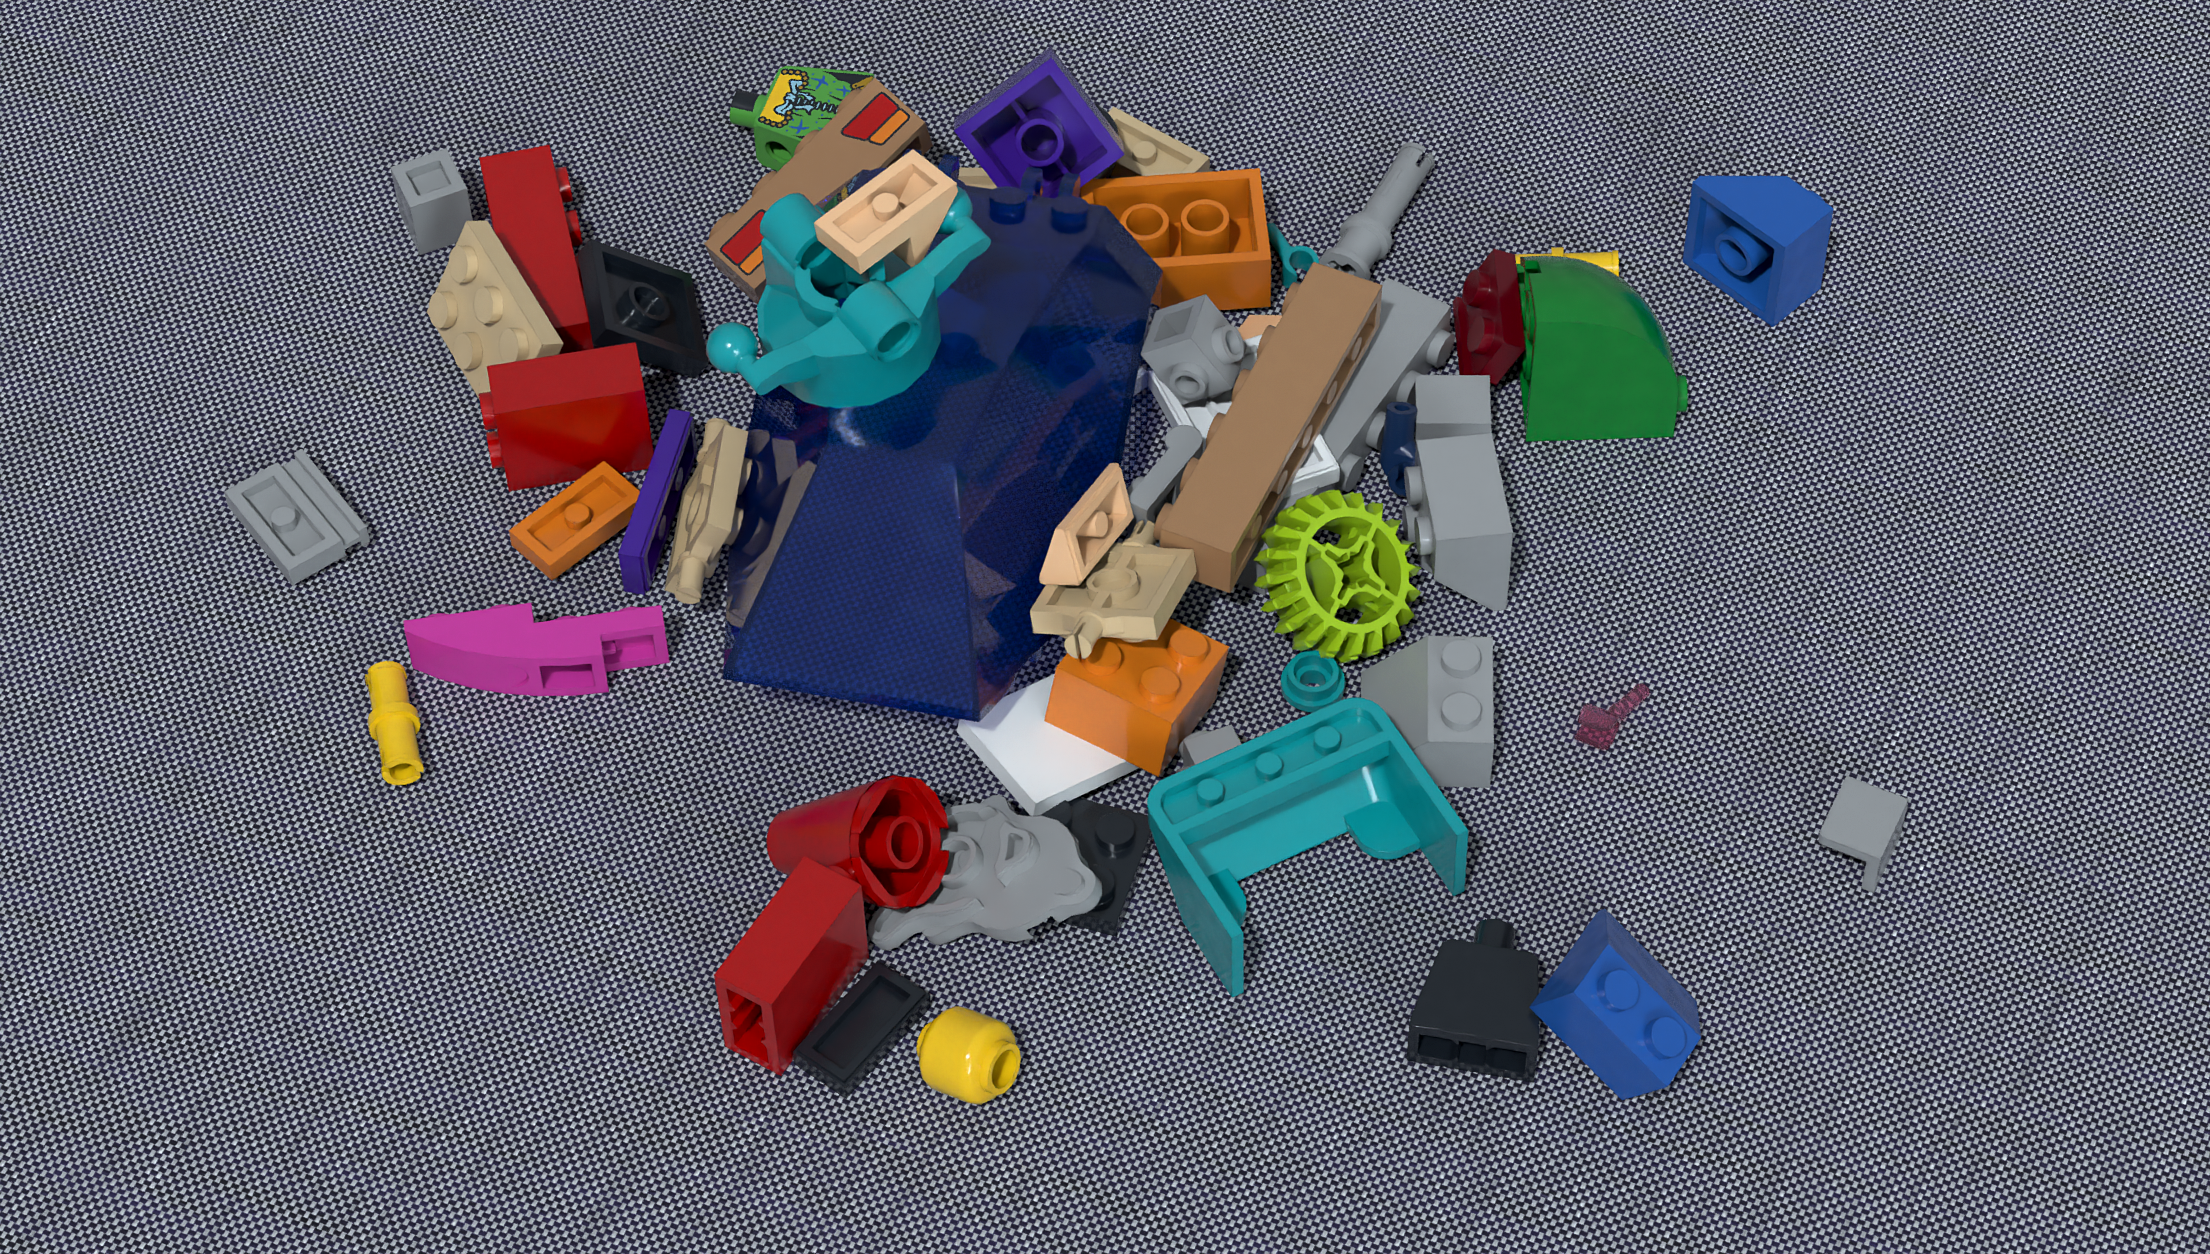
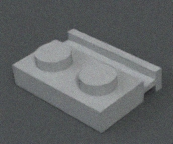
(296, 517)

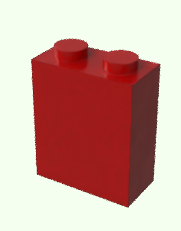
(567, 416)
(792, 964)

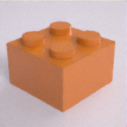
(1138, 695)

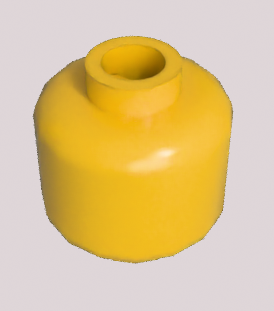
(968, 1055)

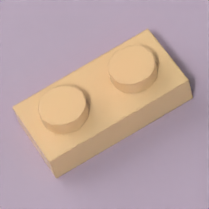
(1153, 151)

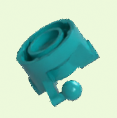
(852, 352)

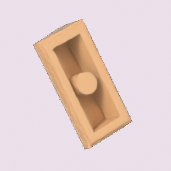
(1088, 530)

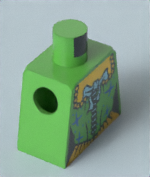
(794, 106)

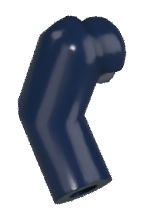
(1398, 444)

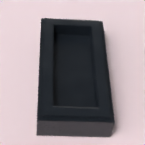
(861, 1029)

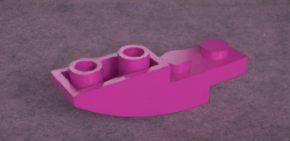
(512, 654)

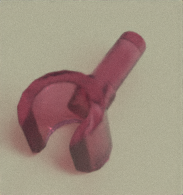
(1601, 725)

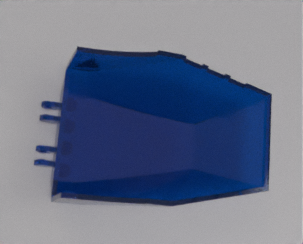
(909, 535)

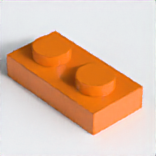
(576, 520)

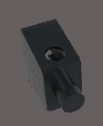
(1478, 1005)

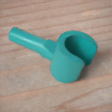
(1291, 256)

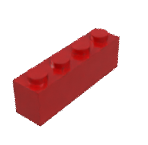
(530, 221)

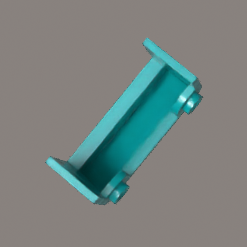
(1288, 794)

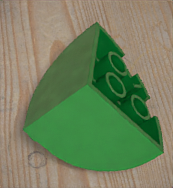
(1592, 356)

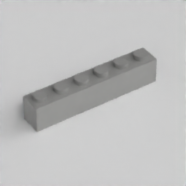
(1407, 344)

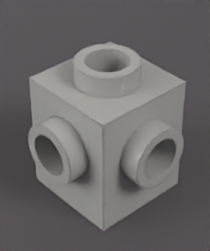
(1194, 349)

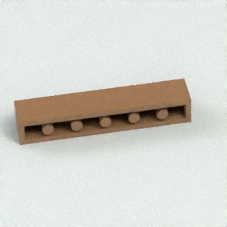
(1271, 423)

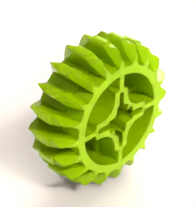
(1315, 580)

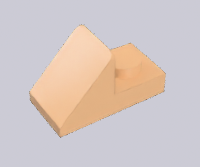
(889, 213)

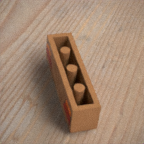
(865, 134)

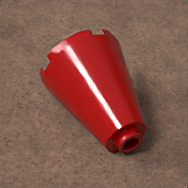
(876, 832)

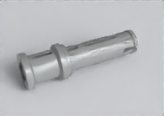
(1368, 234)

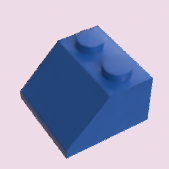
(1758, 240)
(1620, 1010)

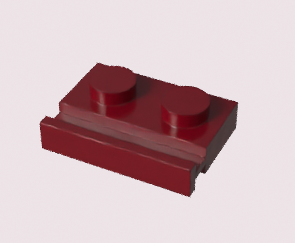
(1489, 318)

